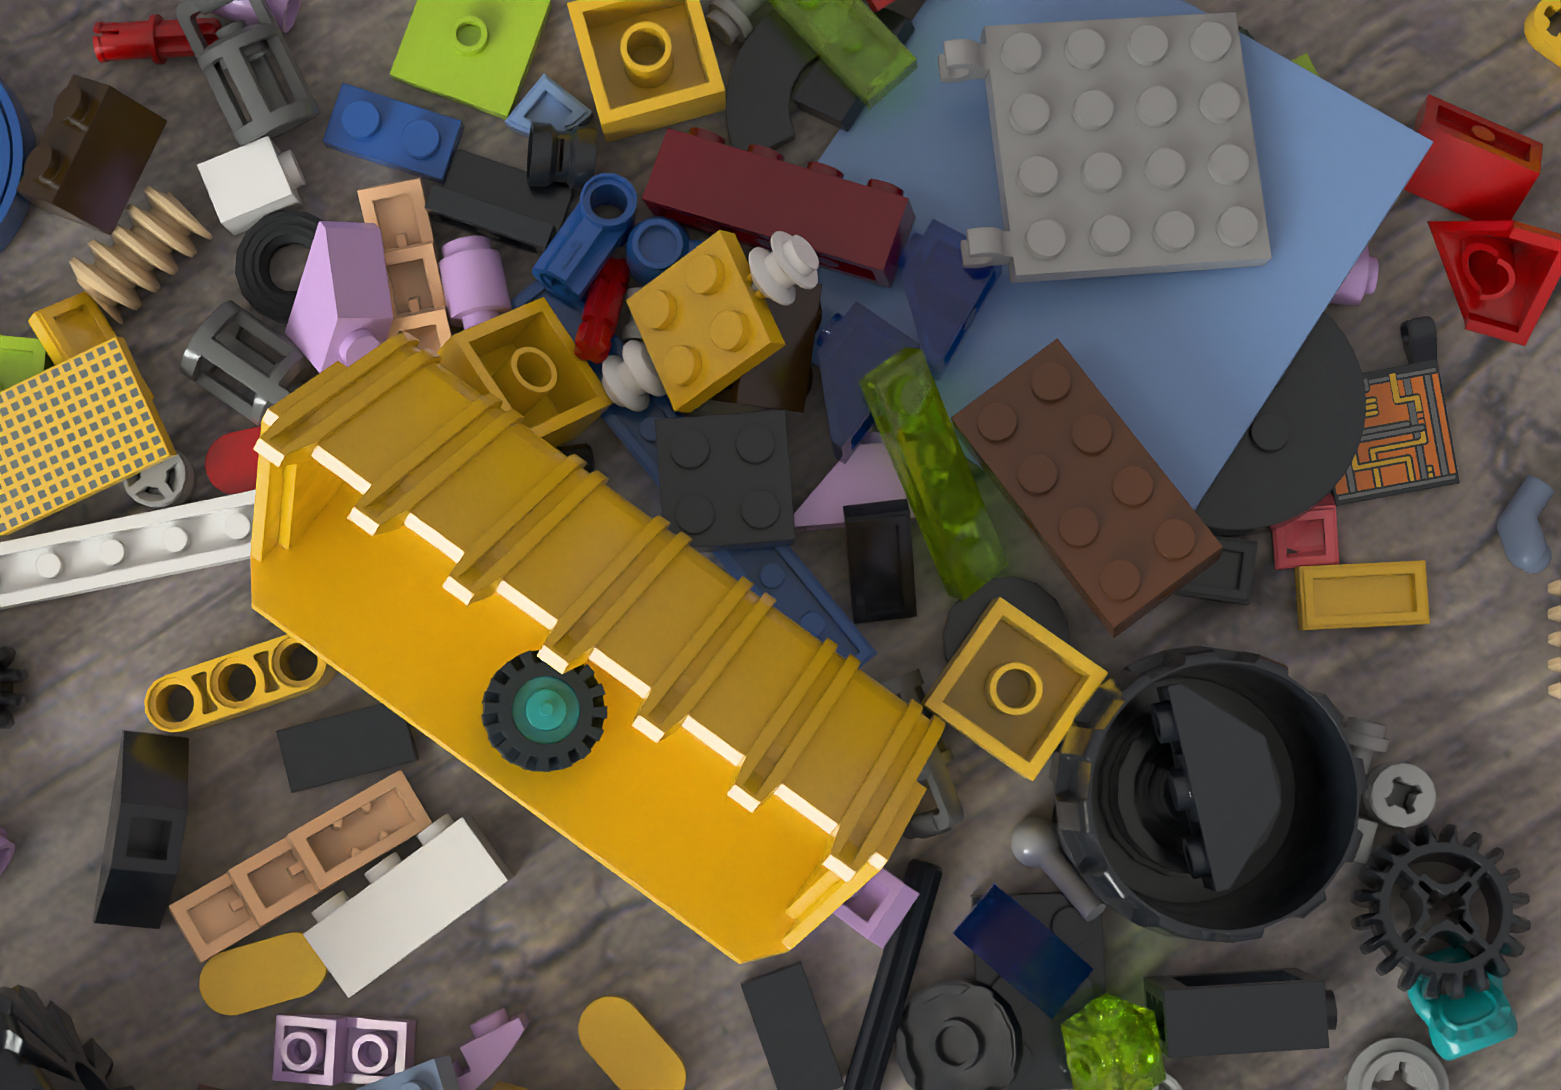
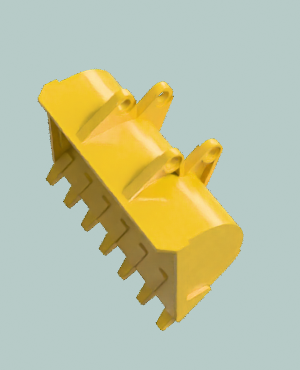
(441, 537)

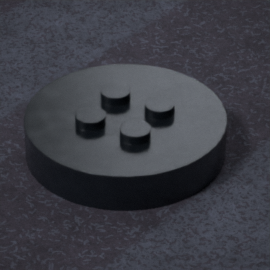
(1295, 443)

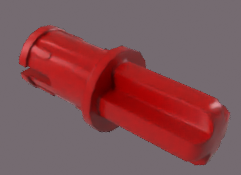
(148, 39)

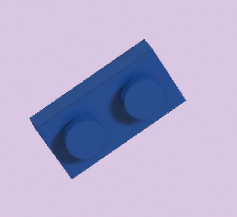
(393, 133)

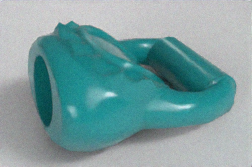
(1465, 1023)

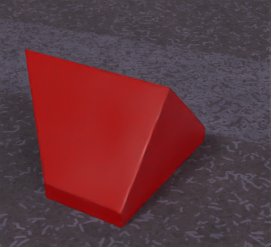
(1499, 273)

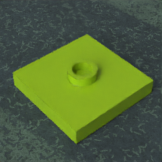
(471, 50)

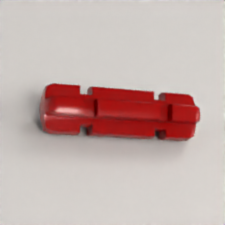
(602, 312)

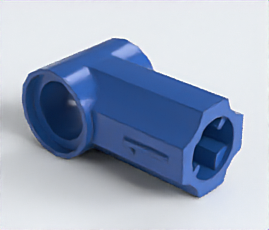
(587, 240)

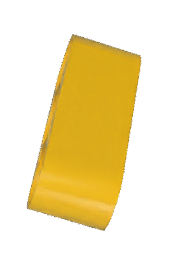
(211, 688)

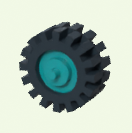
(542, 715)

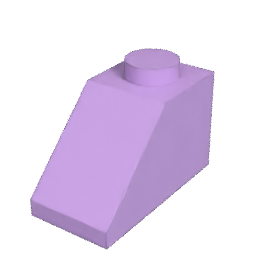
(342, 295)
(863, 479)

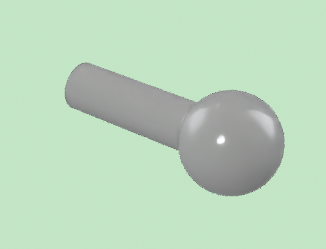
(1037, 846)

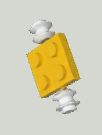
(707, 321)

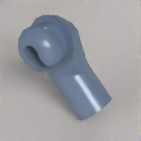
(1520, 528)

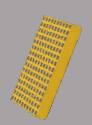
(75, 433)

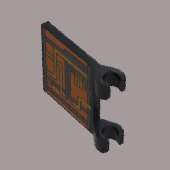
(1405, 427)

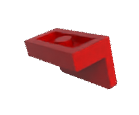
(1473, 163)

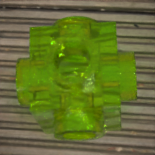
(1113, 1046)

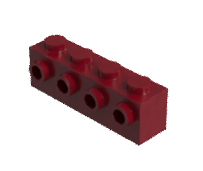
(756, 193)

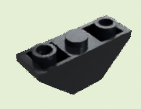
(1219, 780)
(144, 830)

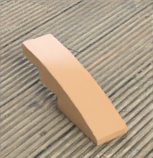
(409, 260)
(300, 866)

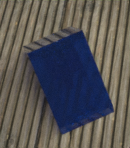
(1023, 951)

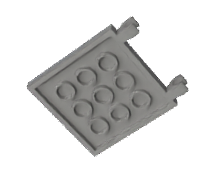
(1116, 147)

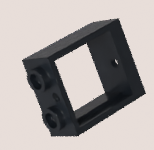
(1240, 1012)

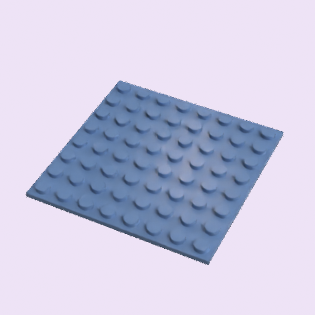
(1170, 351)

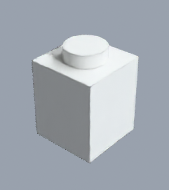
(252, 183)

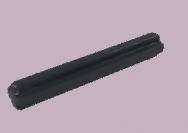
(893, 982)

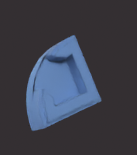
(548, 104)

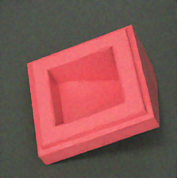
(1311, 535)

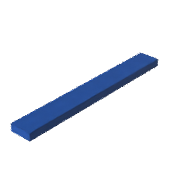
(770, 568)

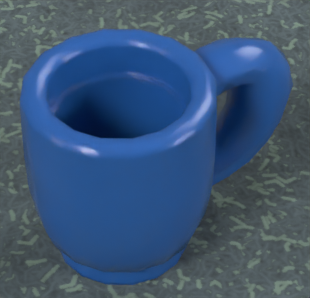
(655, 247)

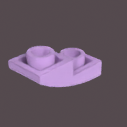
(491, 1043)
(341, 1048)

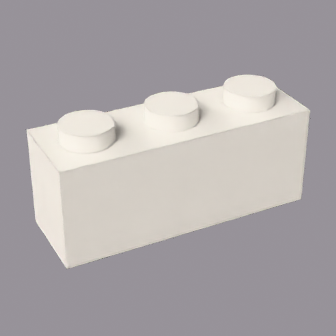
(406, 902)

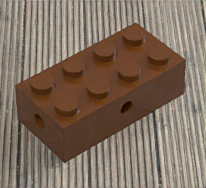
(1086, 488)

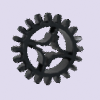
(1461, 931)

